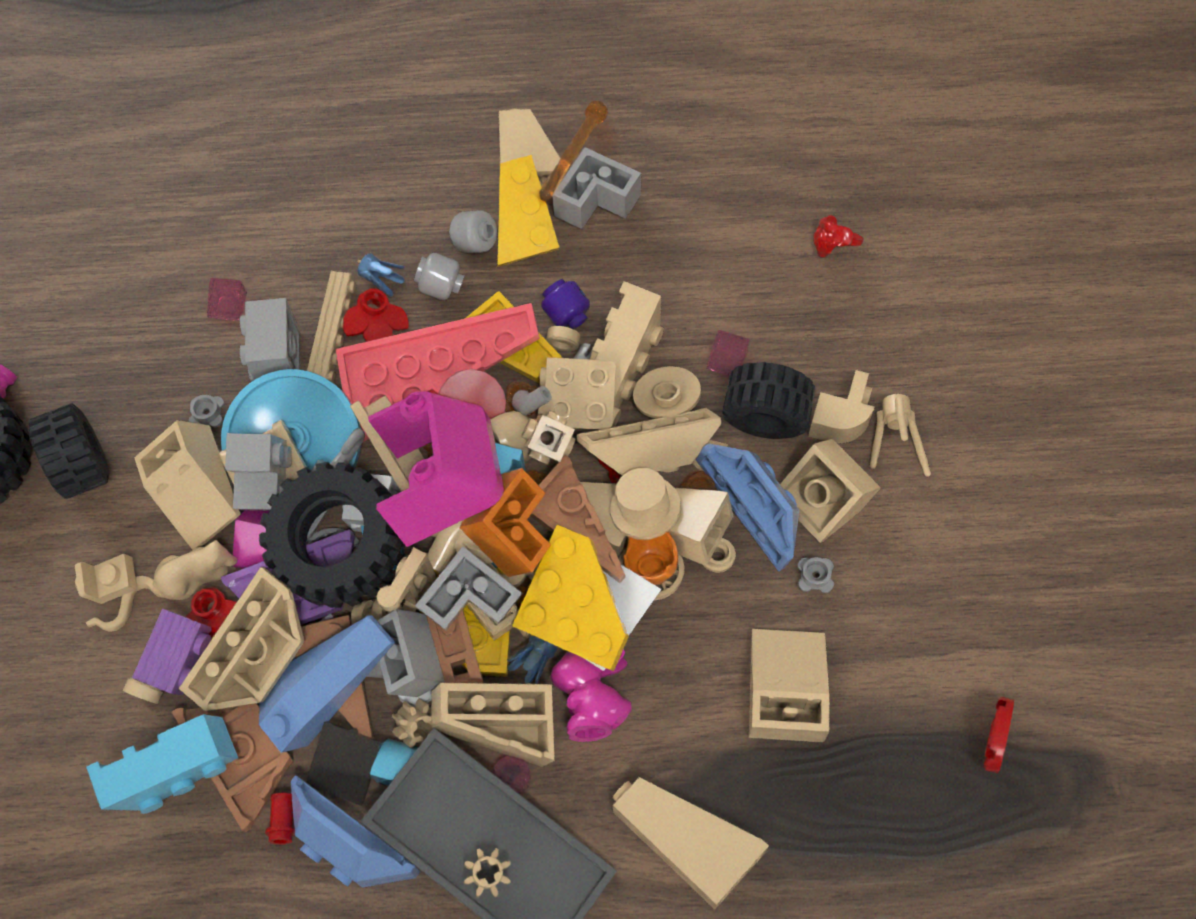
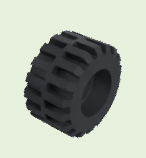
(769, 400)
(68, 451)

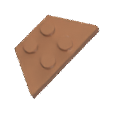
(256, 771)

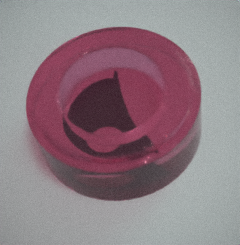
(514, 773)

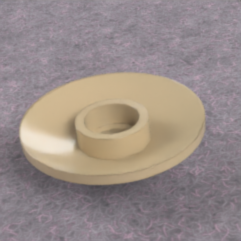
(666, 392)

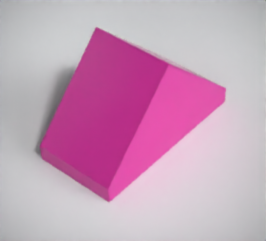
(246, 538)

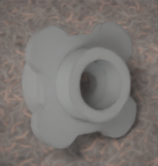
(206, 402)
(822, 567)

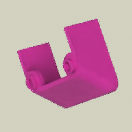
(452, 483)

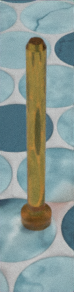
(595, 114)

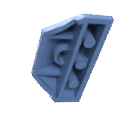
(755, 498)
(344, 842)

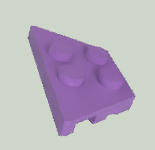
(322, 553)

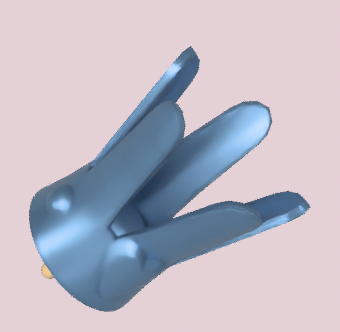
(371, 268)
(534, 657)

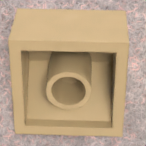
(828, 488)

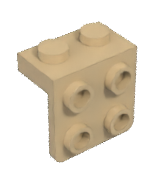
(580, 391)

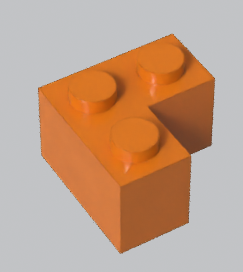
(504, 528)

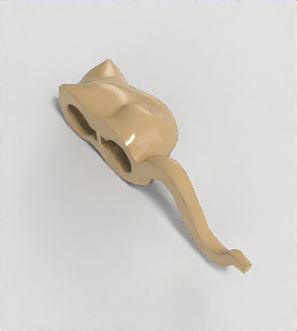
(175, 579)

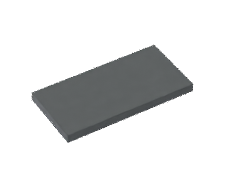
(451, 806)

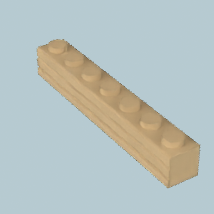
(330, 325)

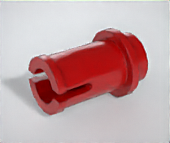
(281, 819)

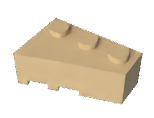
(498, 717)

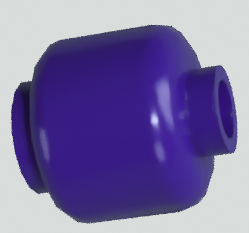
(565, 304)

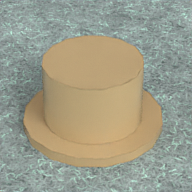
(644, 504)

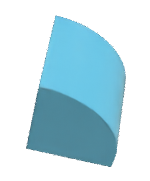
(390, 761)

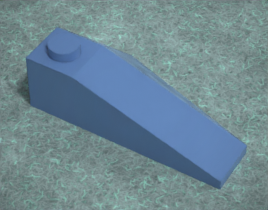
(320, 683)

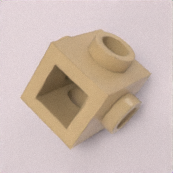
(562, 437)

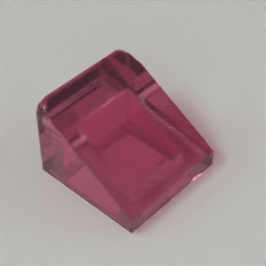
(225, 299)
(727, 352)

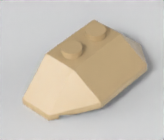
(653, 444)
(248, 648)

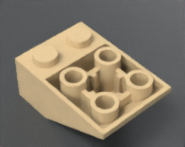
(188, 481)
(788, 686)

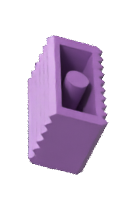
(172, 651)

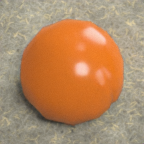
(652, 558)

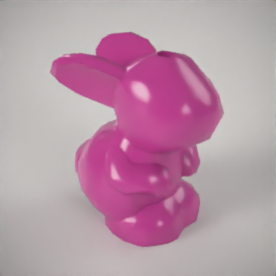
(592, 704)

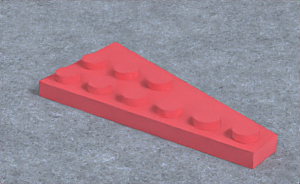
(431, 355)

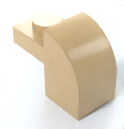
(843, 418)

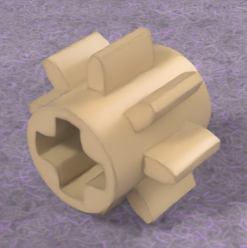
(413, 722)
(491, 862)

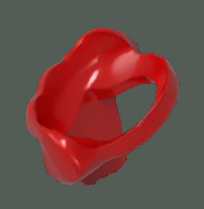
(830, 235)

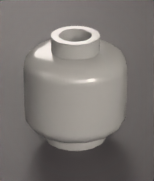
(473, 231)
(438, 276)

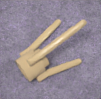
(898, 416)

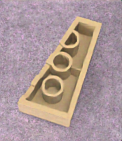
(629, 338)

